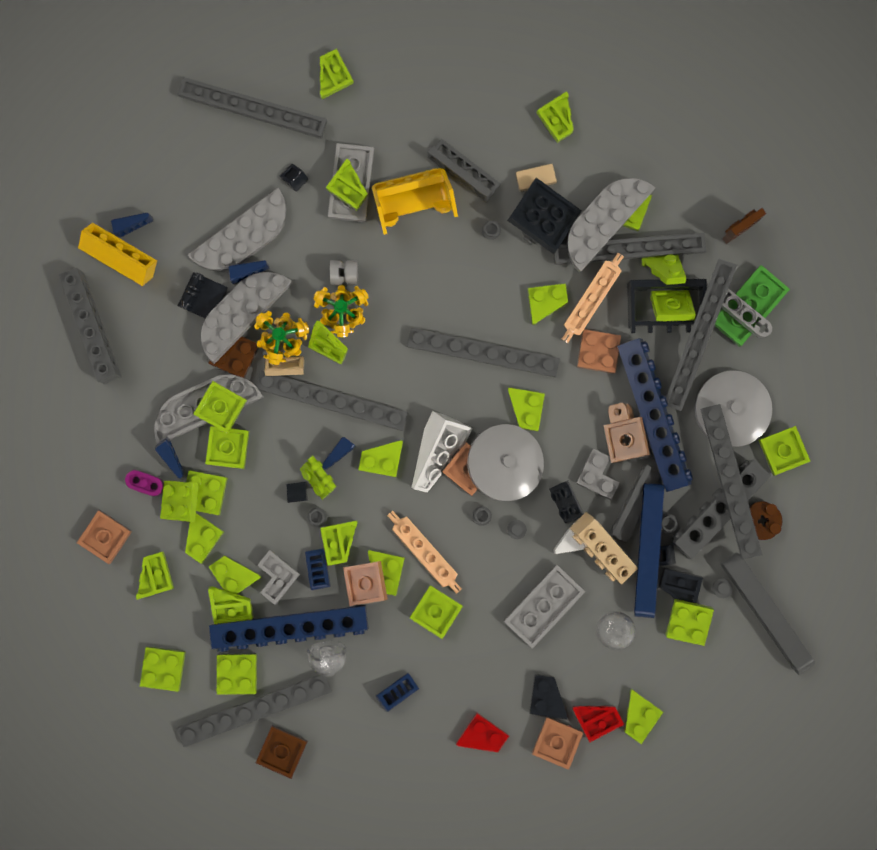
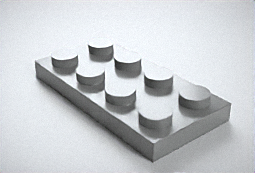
(362, 162)
(544, 606)

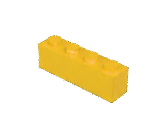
(117, 254)

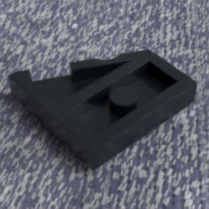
(681, 585)
(546, 698)

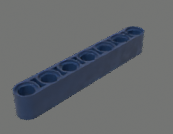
(649, 550)

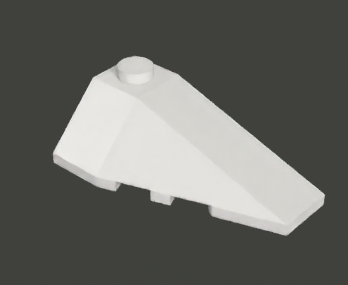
(439, 443)

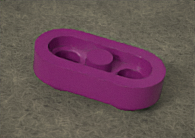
(145, 483)

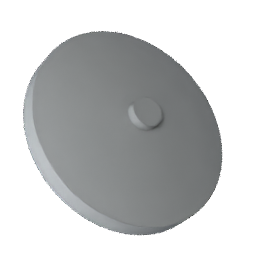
(743, 403)
(505, 462)

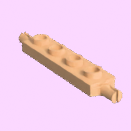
(592, 297)
(424, 552)

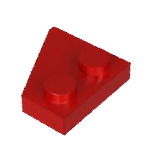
(597, 720)
(482, 735)

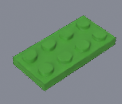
(762, 293)

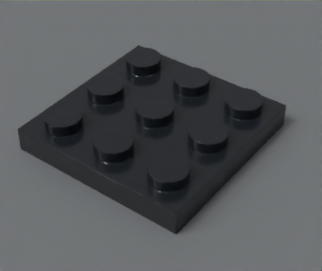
(544, 215)

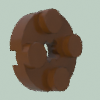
(773, 516)

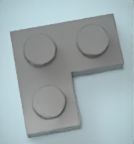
(593, 477)
(282, 576)

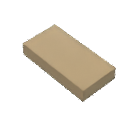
(543, 173)
(292, 366)

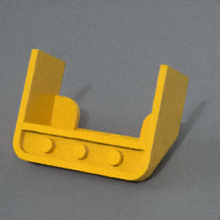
(413, 194)

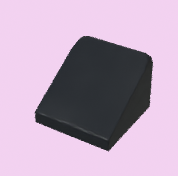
(294, 177)
(296, 492)
(667, 555)

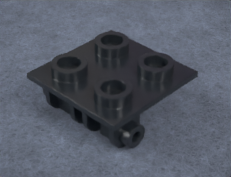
(201, 295)
(566, 502)

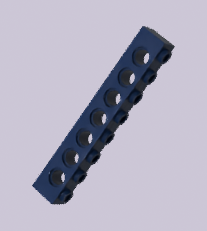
(658, 444)
(219, 632)

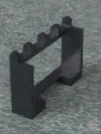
(643, 285)

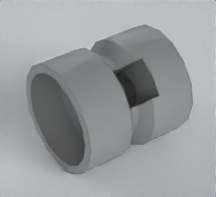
(350, 271)

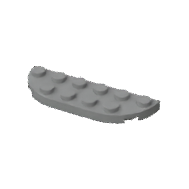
(605, 218)
(243, 235)
(239, 310)
(177, 413)

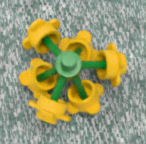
(342, 300)
(285, 326)

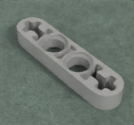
(743, 307)

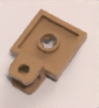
(623, 425)

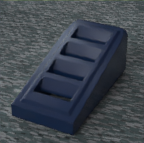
(128, 224)
(241, 271)
(342, 448)
(167, 453)
(313, 586)
(382, 701)

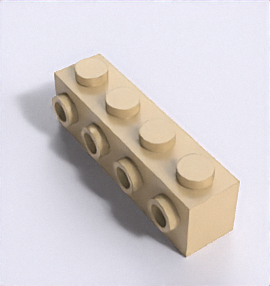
(603, 548)

